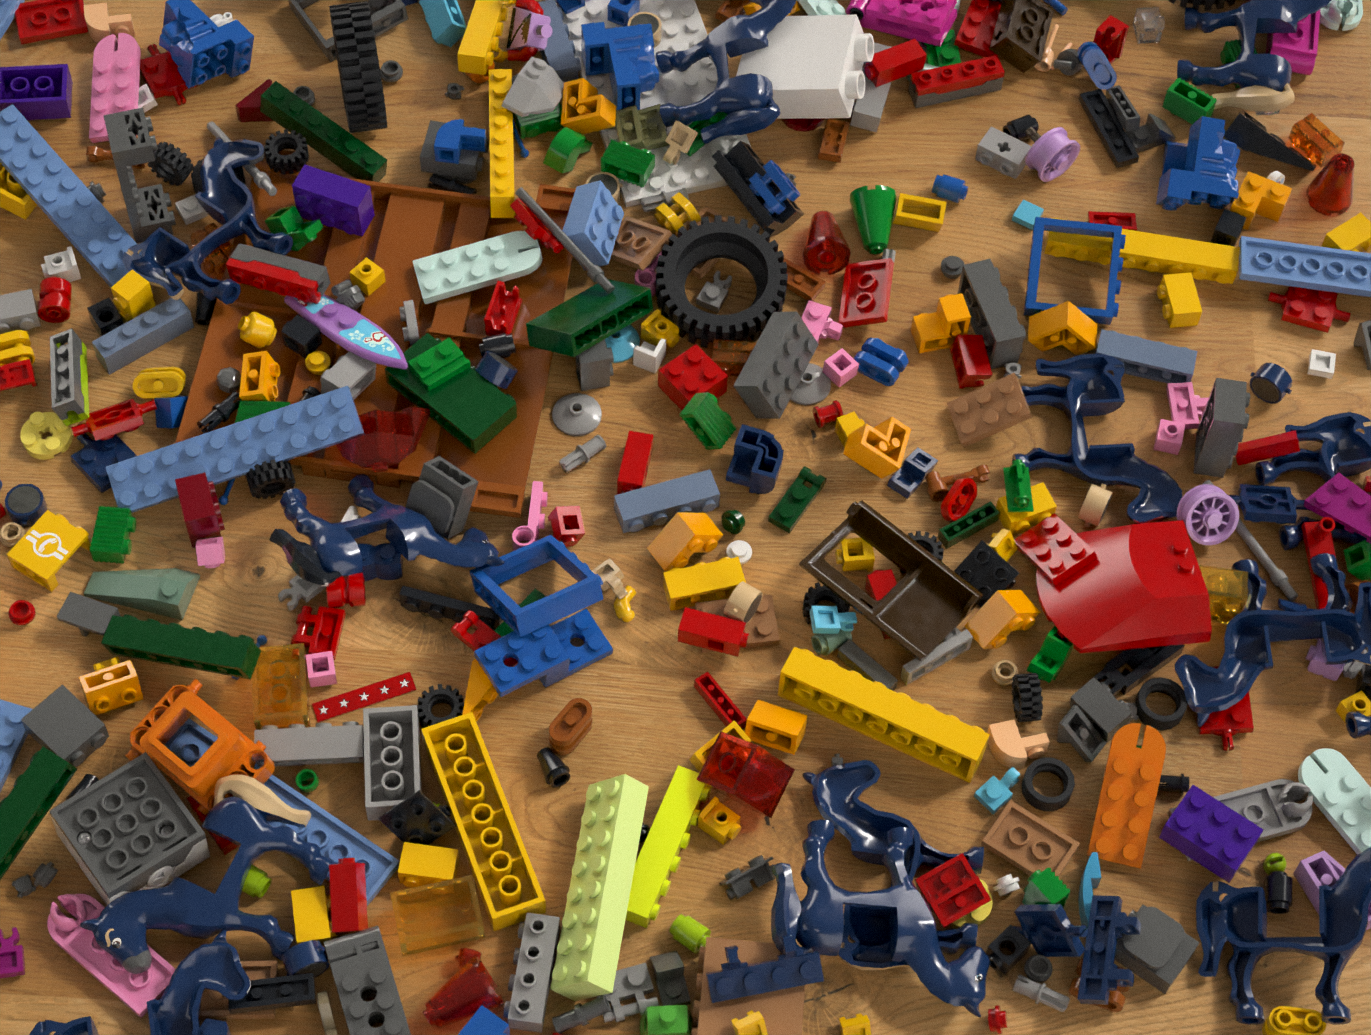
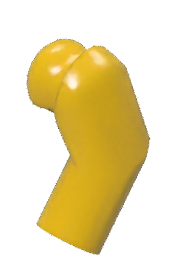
(622, 606)

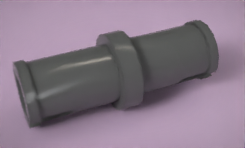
(581, 1014)

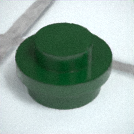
(733, 521)

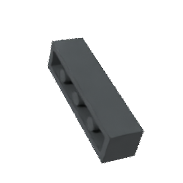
(1123, 108)
(865, 665)

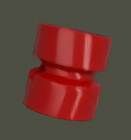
(54, 300)
(347, 590)

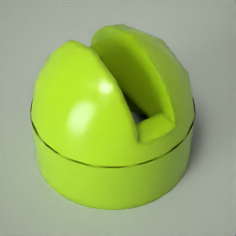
(1279, 866)

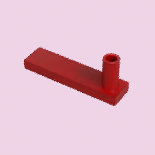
(1318, 541)

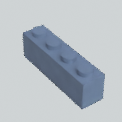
(559, 50)
(142, 334)
(1148, 358)
(663, 500)

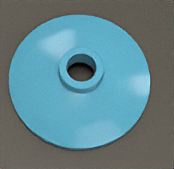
(623, 345)

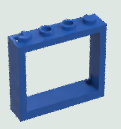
(1083, 228)
(548, 609)

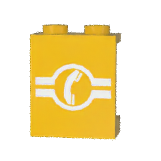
(47, 548)

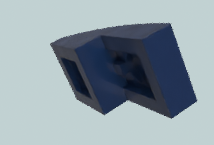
(912, 473)

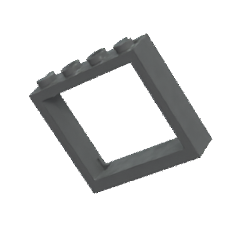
(381, 20)

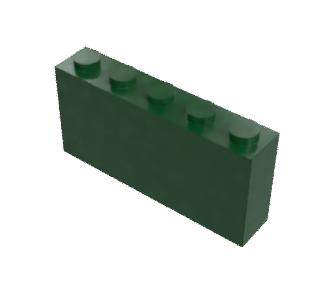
(589, 318)
(463, 406)

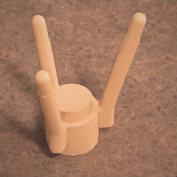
(1048, 55)

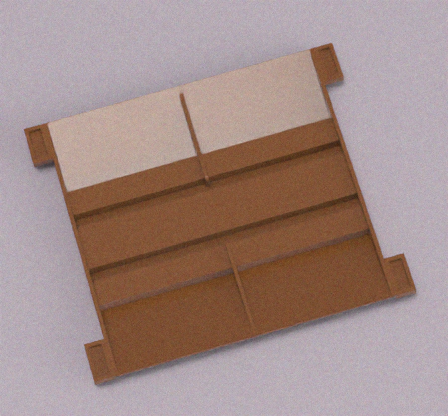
(405, 228)

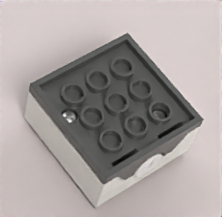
(130, 831)

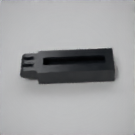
(1143, 663)

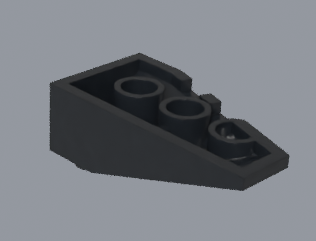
(1252, 137)

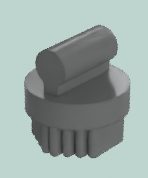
(1068, 62)
(348, 294)

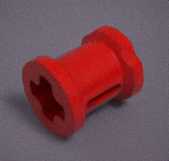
(827, 413)

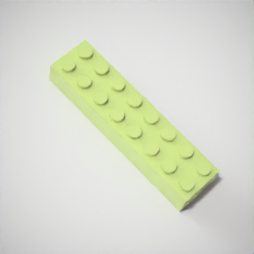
(599, 888)

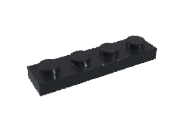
(1108, 128)
(445, 607)

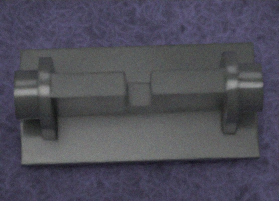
(738, 880)

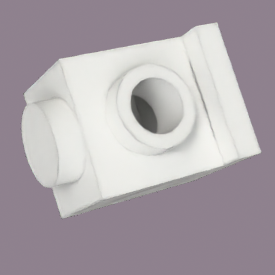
(61, 265)

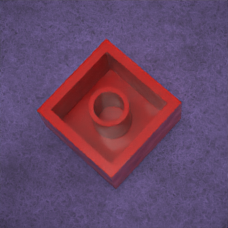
(691, 374)

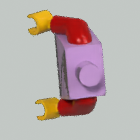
(527, 31)

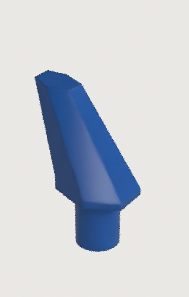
(1293, 606)

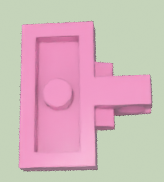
(818, 321)
(1184, 405)

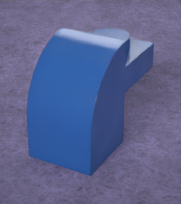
(454, 137)

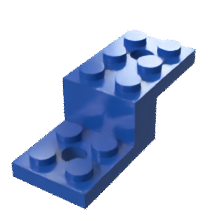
(543, 653)

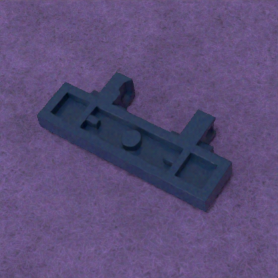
(1098, 967)
(787, 971)

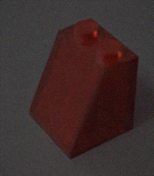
(746, 774)

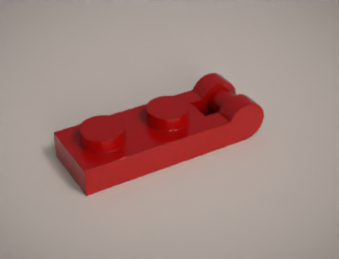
(480, 638)

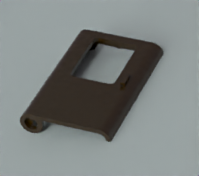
(919, 607)

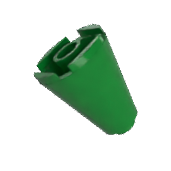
(874, 215)

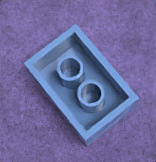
(594, 222)

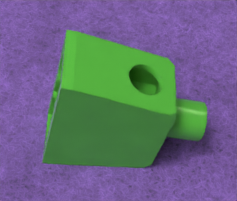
(666, 1020)

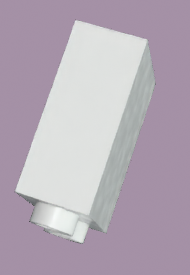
(813, 65)

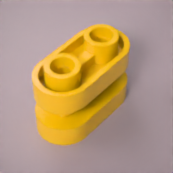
(667, 215)
(15, 347)
(159, 382)
(1293, 1021)

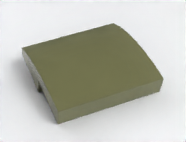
(641, 127)

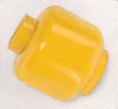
(257, 329)

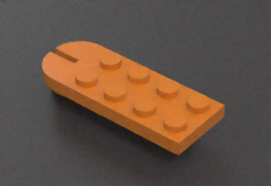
(1128, 796)

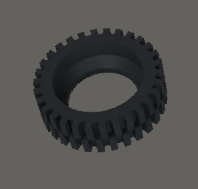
(358, 66)
(720, 241)

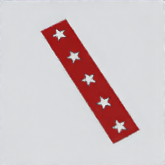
(363, 696)

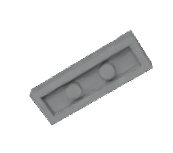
(952, 646)

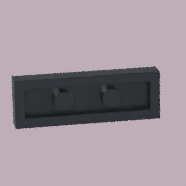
(276, 993)

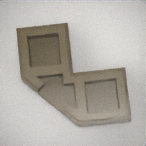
(326, 1013)

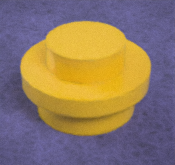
(317, 362)

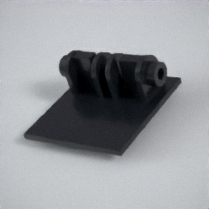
(986, 571)
(418, 820)

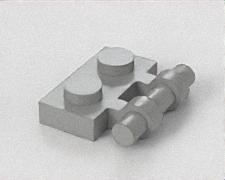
(628, 984)

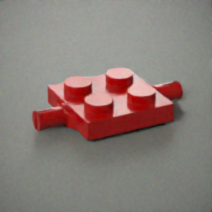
(162, 75)
(535, 227)
(1309, 307)
(115, 419)
(1230, 722)

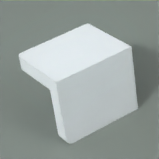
(649, 356)

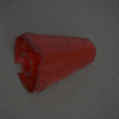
(1333, 186)
(825, 245)
(463, 995)

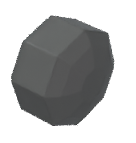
(228, 380)

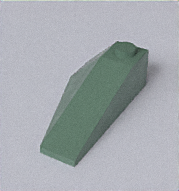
(149, 590)

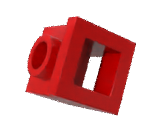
(570, 519)

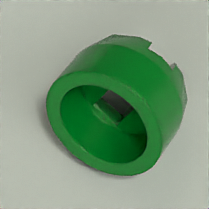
(305, 777)

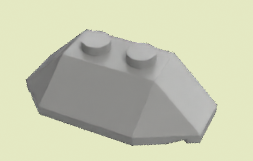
(534, 89)

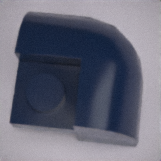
(755, 460)

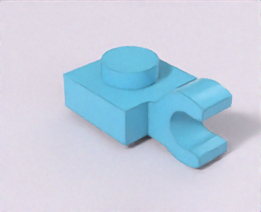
(828, 620)
(997, 793)

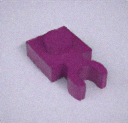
(11, 956)

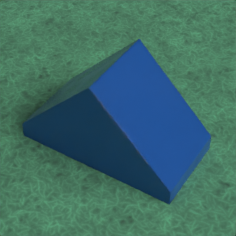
(1174, 156)

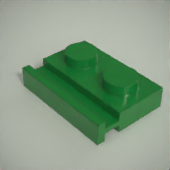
(944, 55)
(439, 364)

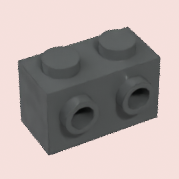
(595, 367)
(1101, 708)

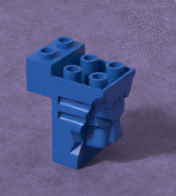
(201, 46)
(625, 56)
(1207, 171)

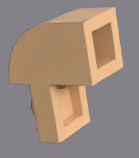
(101, 24)
(1010, 748)

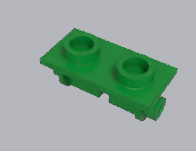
(1018, 487)

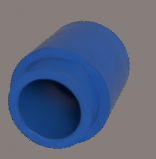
(950, 188)

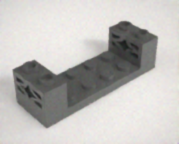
(130, 151)

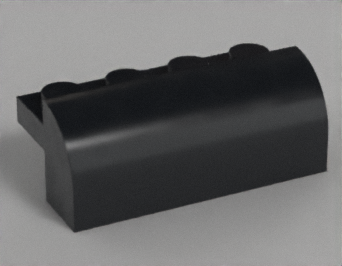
(736, 170)

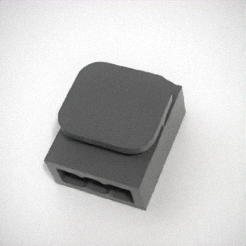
(469, 164)
(443, 496)
(65, 727)
(1158, 950)

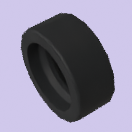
(1169, 688)
(1055, 767)

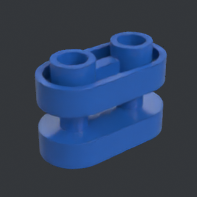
(1097, 65)
(761, 186)
(881, 361)

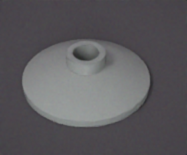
(812, 391)
(579, 422)

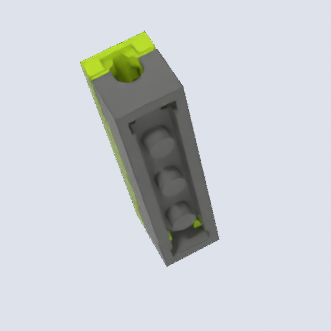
(69, 377)

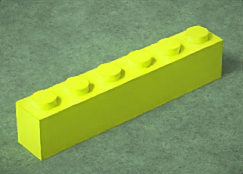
(663, 845)

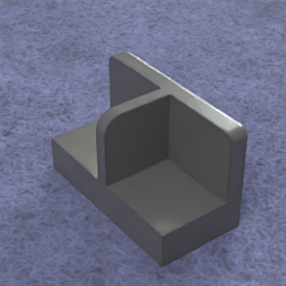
(86, 614)

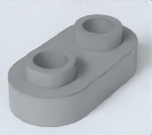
(408, 314)

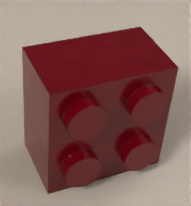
(199, 507)

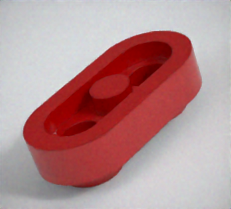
(959, 499)

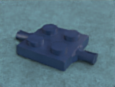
(97, 455)
(1268, 503)
(1050, 930)

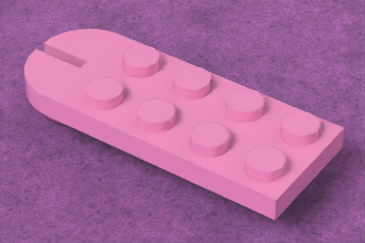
(113, 81)
(81, 945)

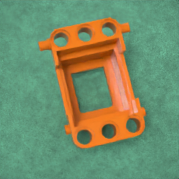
(228, 755)

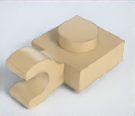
(680, 140)
(611, 577)

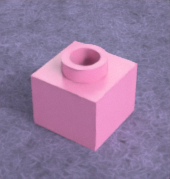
(840, 367)
(1169, 436)
(210, 552)
(321, 669)

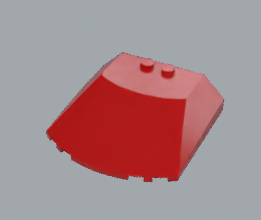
(1134, 594)

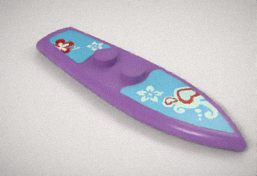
(350, 330)

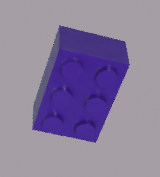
(37, 90)
(333, 200)
(1211, 833)

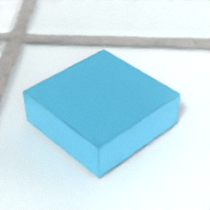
(1026, 214)

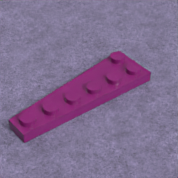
(1343, 503)

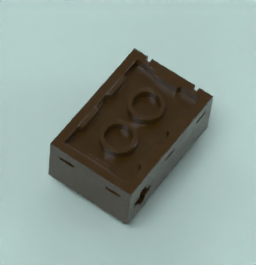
(1021, 32)

